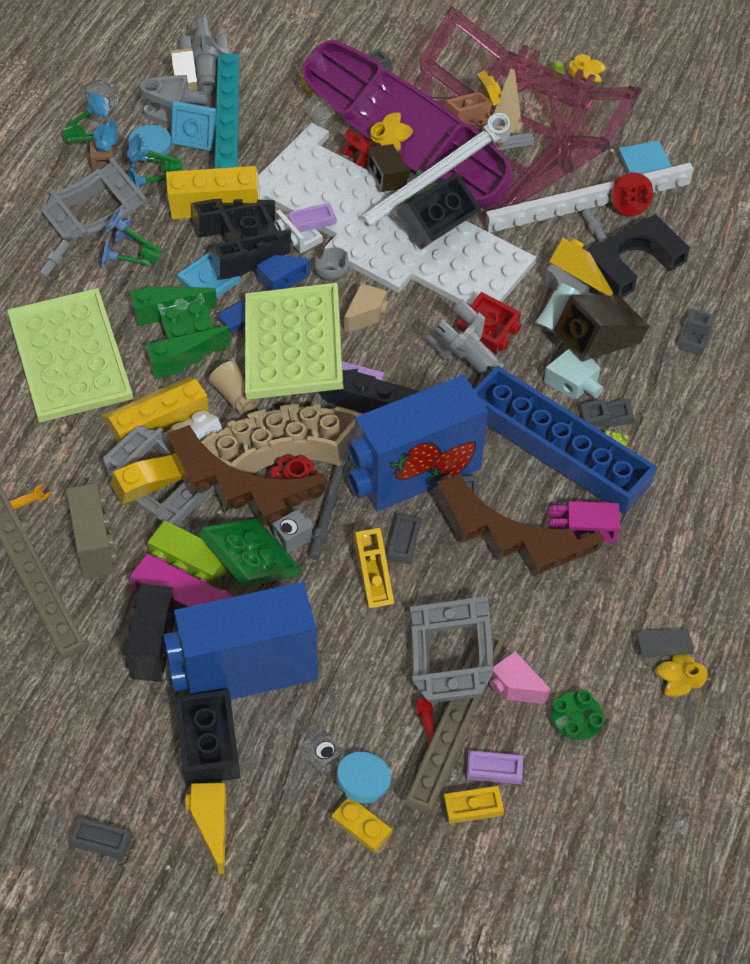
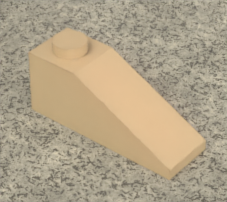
(510, 104)

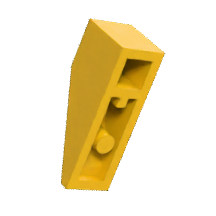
(580, 263)
(144, 478)
(373, 567)
(208, 814)

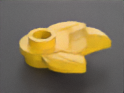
(587, 65)
(392, 130)
(679, 675)

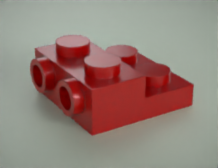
(499, 322)

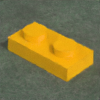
(490, 87)
(473, 804)
(361, 824)

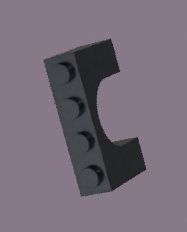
(648, 236)

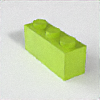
(186, 552)

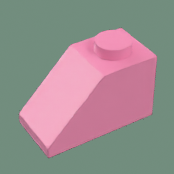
(518, 681)

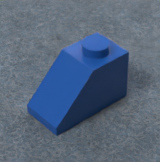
(282, 271)

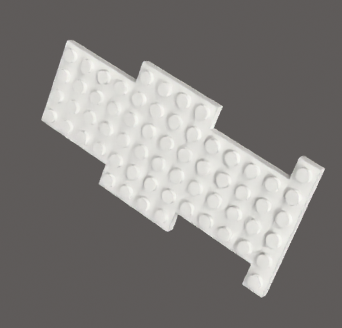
(454, 265)

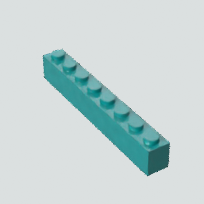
(227, 111)

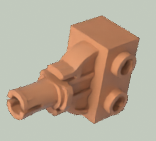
(472, 109)

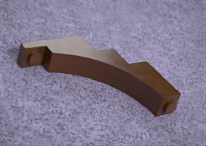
(539, 547)

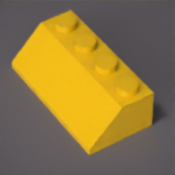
(208, 184)
(158, 409)

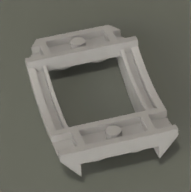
(112, 176)
(131, 450)
(449, 616)

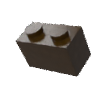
(387, 167)

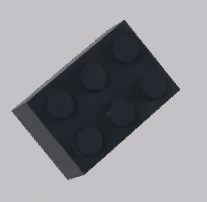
(439, 210)
(146, 646)
(207, 737)

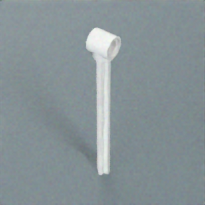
(488, 135)

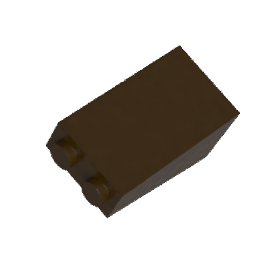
(599, 325)

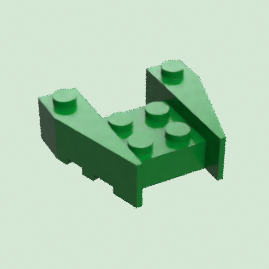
(184, 323)

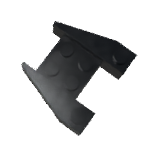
(248, 231)

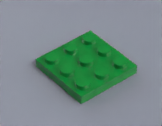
(250, 552)

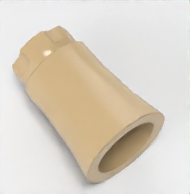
(231, 384)

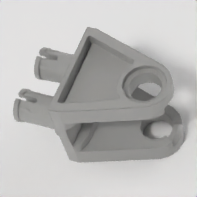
(169, 90)

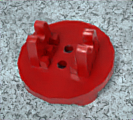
(354, 144)
(622, 194)

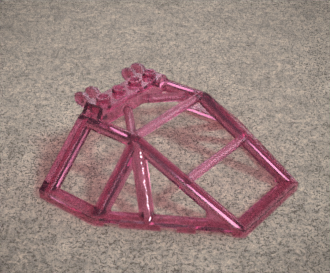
(545, 81)

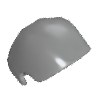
(332, 264)

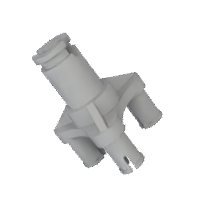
(205, 53)
(465, 344)

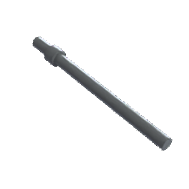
(320, 533)

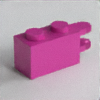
(587, 517)

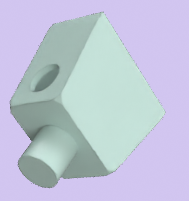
(573, 375)

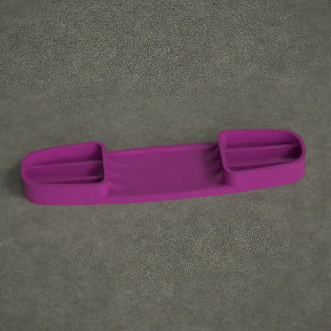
(367, 92)

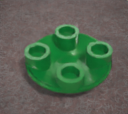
(577, 715)

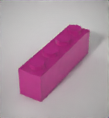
(187, 589)

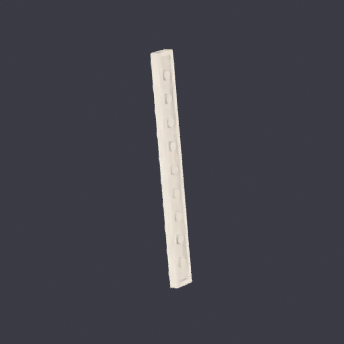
(578, 200)

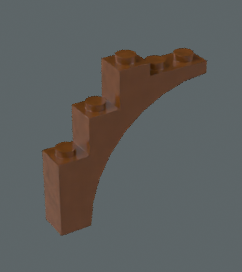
(235, 488)

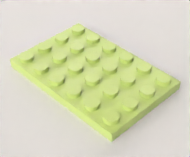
(293, 341)
(69, 355)

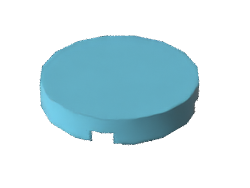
(155, 138)
(363, 777)

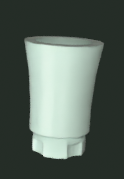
(555, 306)

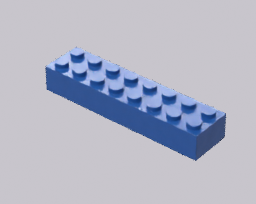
(564, 440)

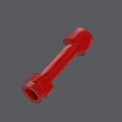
(425, 710)

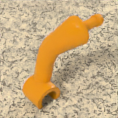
(31, 497)

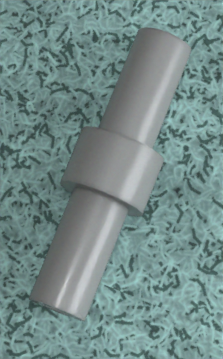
(594, 225)
(54, 259)

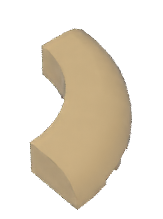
(292, 430)

